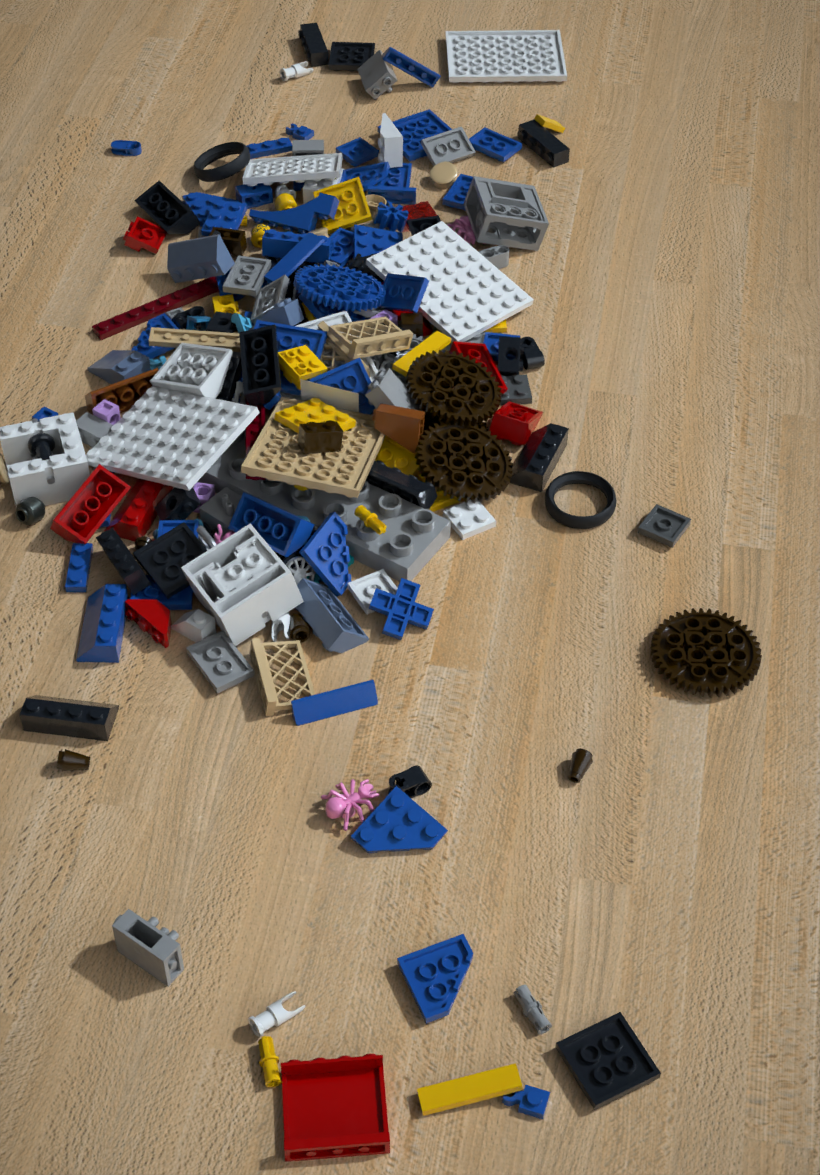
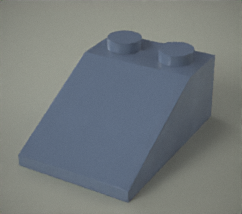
(284, 312)
(120, 365)

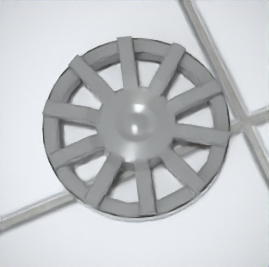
(298, 572)

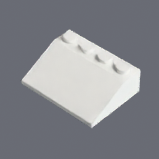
(194, 370)

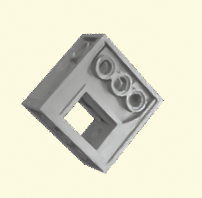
(505, 213)

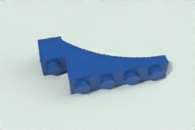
(301, 218)

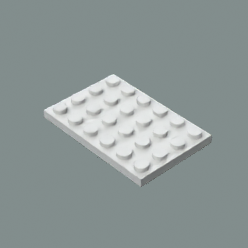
(293, 169)

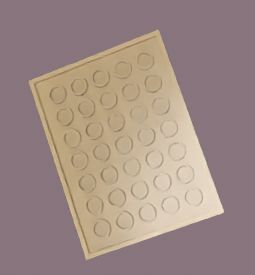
(344, 472)

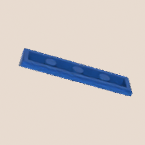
(410, 67)
(294, 257)
(334, 702)

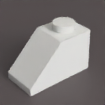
(195, 625)

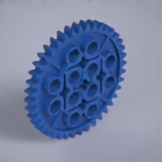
(339, 287)

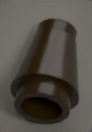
(298, 628)
(72, 761)
(580, 763)

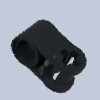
(194, 311)
(532, 355)
(411, 782)

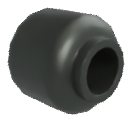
(30, 510)

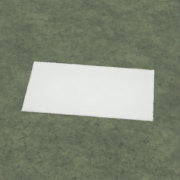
(332, 396)

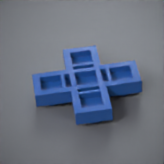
(401, 609)

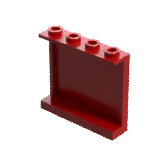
(334, 1108)

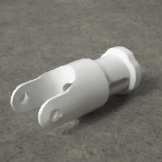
(296, 71)
(281, 623)
(274, 1015)

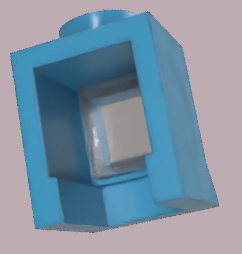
(197, 322)

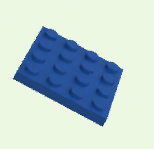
(416, 128)
(292, 337)

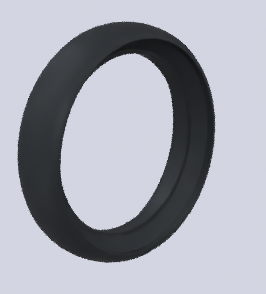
(226, 170)
(580, 522)

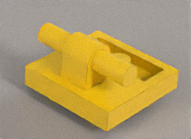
(300, 364)

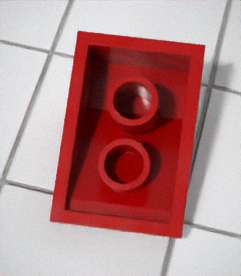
(514, 423)

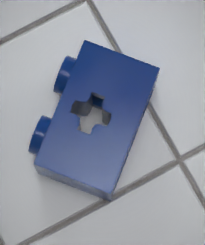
(254, 195)

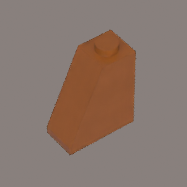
(400, 424)

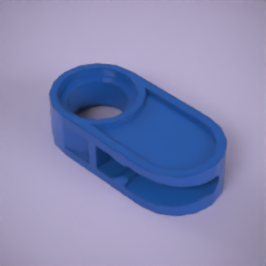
(126, 148)

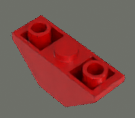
(151, 618)

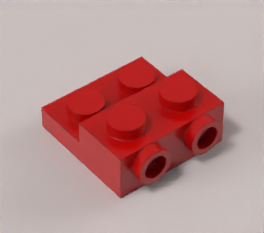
(144, 235)

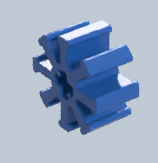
(390, 216)

